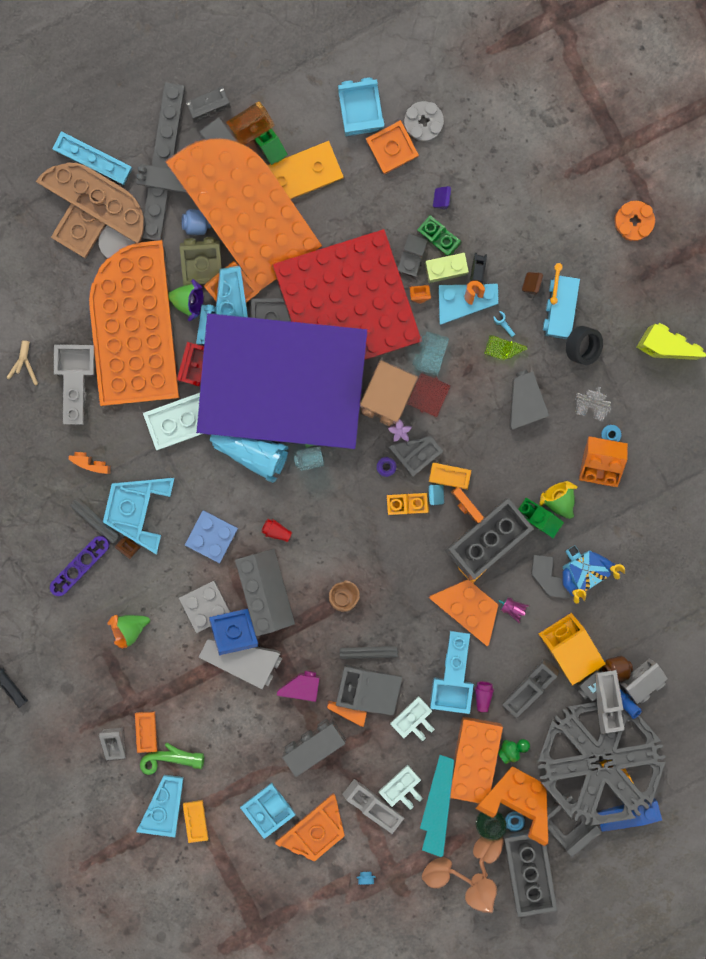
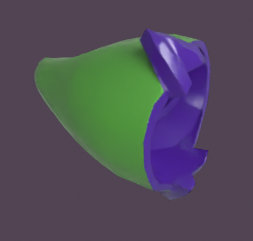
(188, 299)

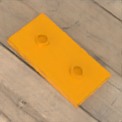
(307, 170)

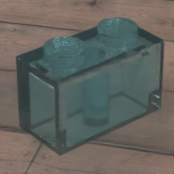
(309, 459)

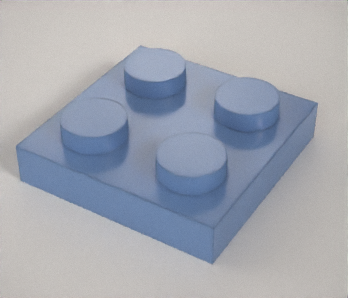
(211, 536)

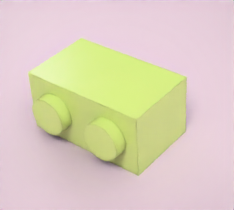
(446, 267)

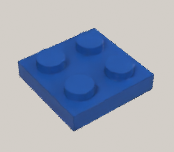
(233, 632)

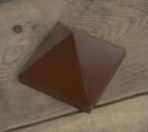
(127, 547)

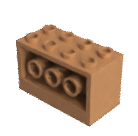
(387, 393)

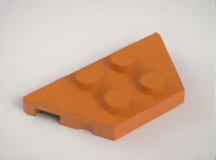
(469, 608)
(316, 831)

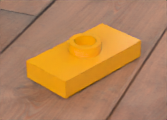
(450, 476)
(195, 821)

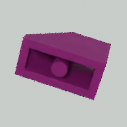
(302, 687)

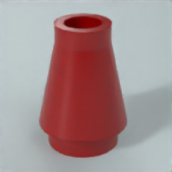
(275, 530)

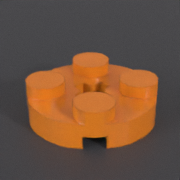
(627, 212)

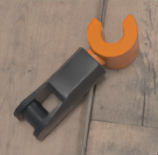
(476, 279)

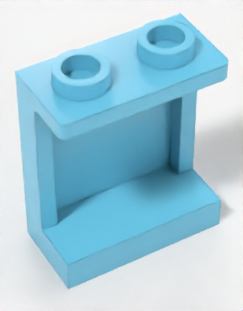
(360, 107)

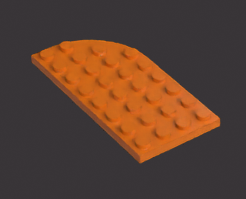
(243, 205)
(133, 327)

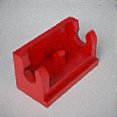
(191, 364)

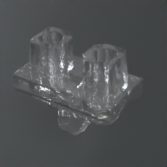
(601, 407)

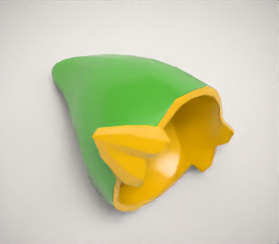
(560, 499)

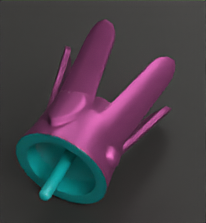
(513, 608)

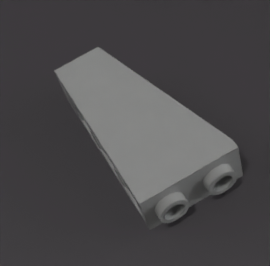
(249, 665)

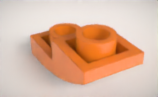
(85, 462)

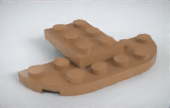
(93, 206)

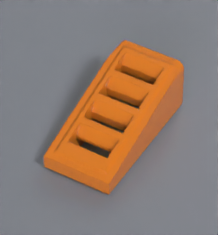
(355, 716)

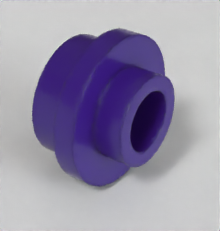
(391, 462)

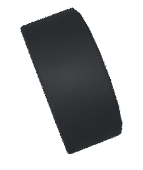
(594, 348)

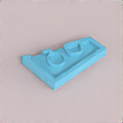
(453, 303)
(164, 808)

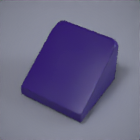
(442, 197)

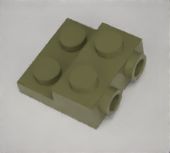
(200, 260)

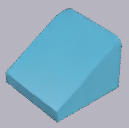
(436, 494)

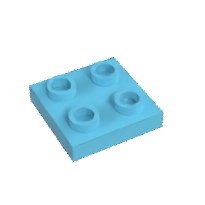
(268, 810)

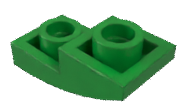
(439, 236)

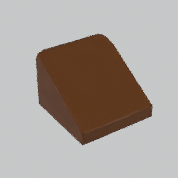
(532, 282)

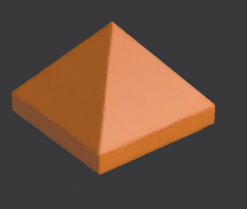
(420, 293)

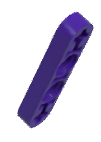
(79, 565)

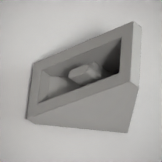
(113, 743)

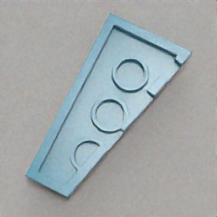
(231, 293)

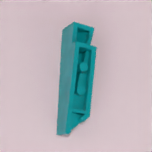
(437, 807)

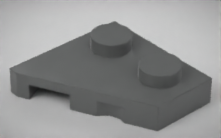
(416, 453)

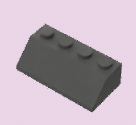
(265, 592)

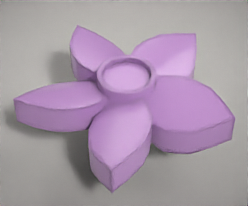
(400, 431)

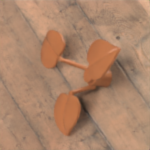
(483, 890)

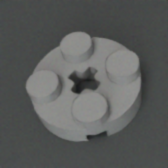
(429, 111)

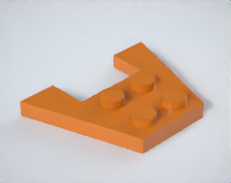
(523, 795)

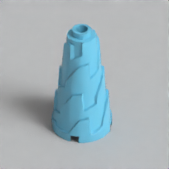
(255, 454)

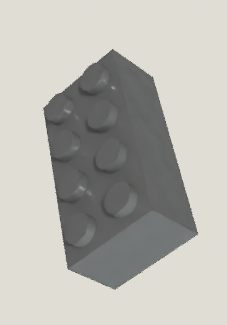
(489, 539)
(529, 874)

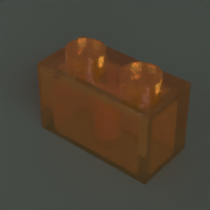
(250, 123)

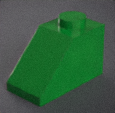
(271, 146)

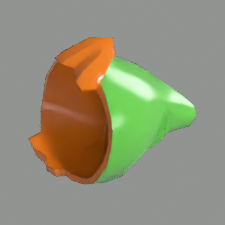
(127, 628)

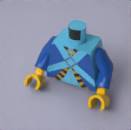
(586, 571)

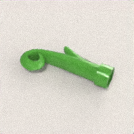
(176, 755)

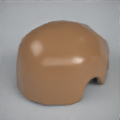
(344, 596)

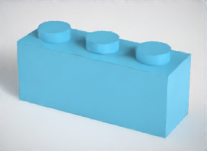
(562, 313)

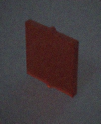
(428, 394)

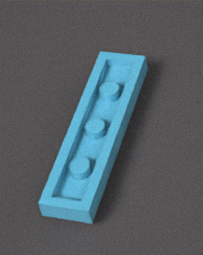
(92, 158)

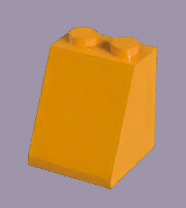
(572, 648)

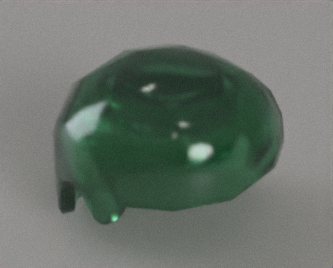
(491, 827)

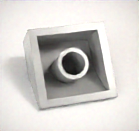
(644, 681)

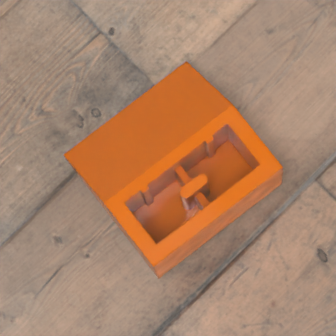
(603, 461)

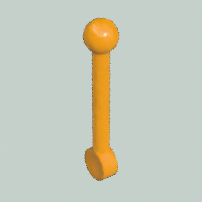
(558, 267)

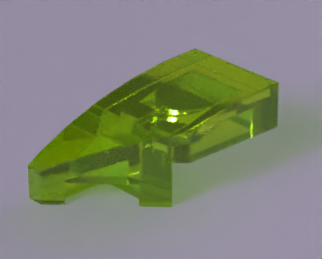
(502, 348)

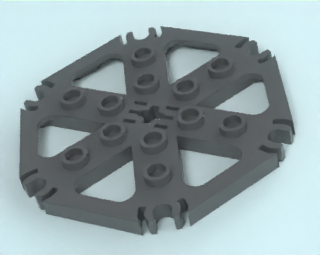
(595, 780)

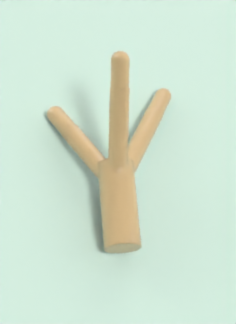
(23, 358)

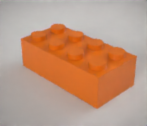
(475, 759)

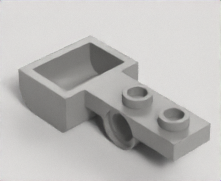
(75, 364)

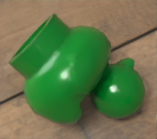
(511, 752)

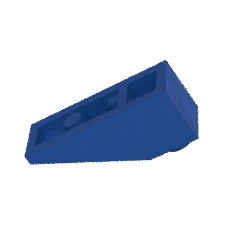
(647, 816)

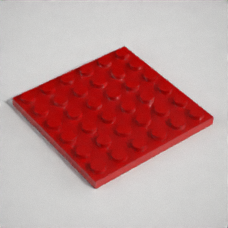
(352, 288)

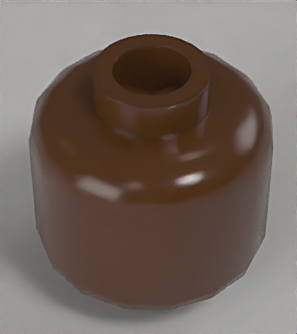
(621, 665)

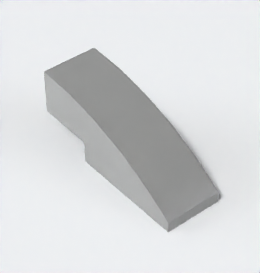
(609, 702)
(372, 806)

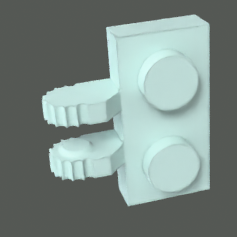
(412, 717)
(400, 786)

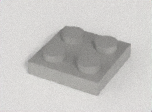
(202, 604)

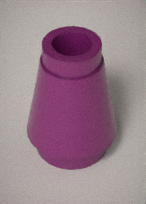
(484, 694)

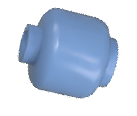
(194, 222)

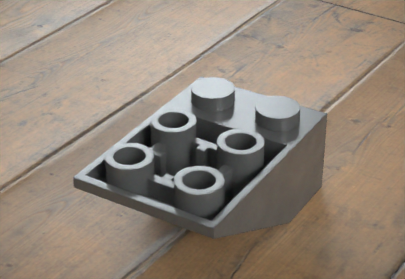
(368, 690)

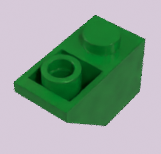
(540, 518)

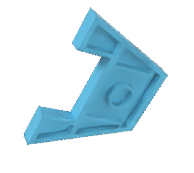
(128, 508)

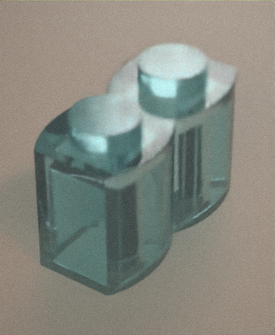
(431, 353)

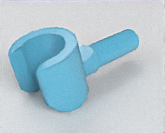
(504, 324)

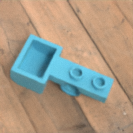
(452, 692)

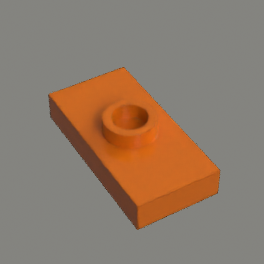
(146, 732)

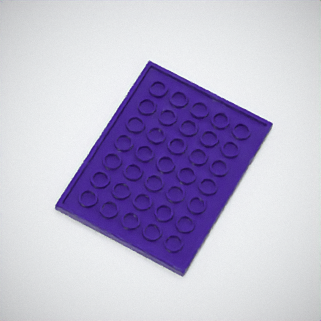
(281, 381)

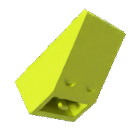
(663, 344)

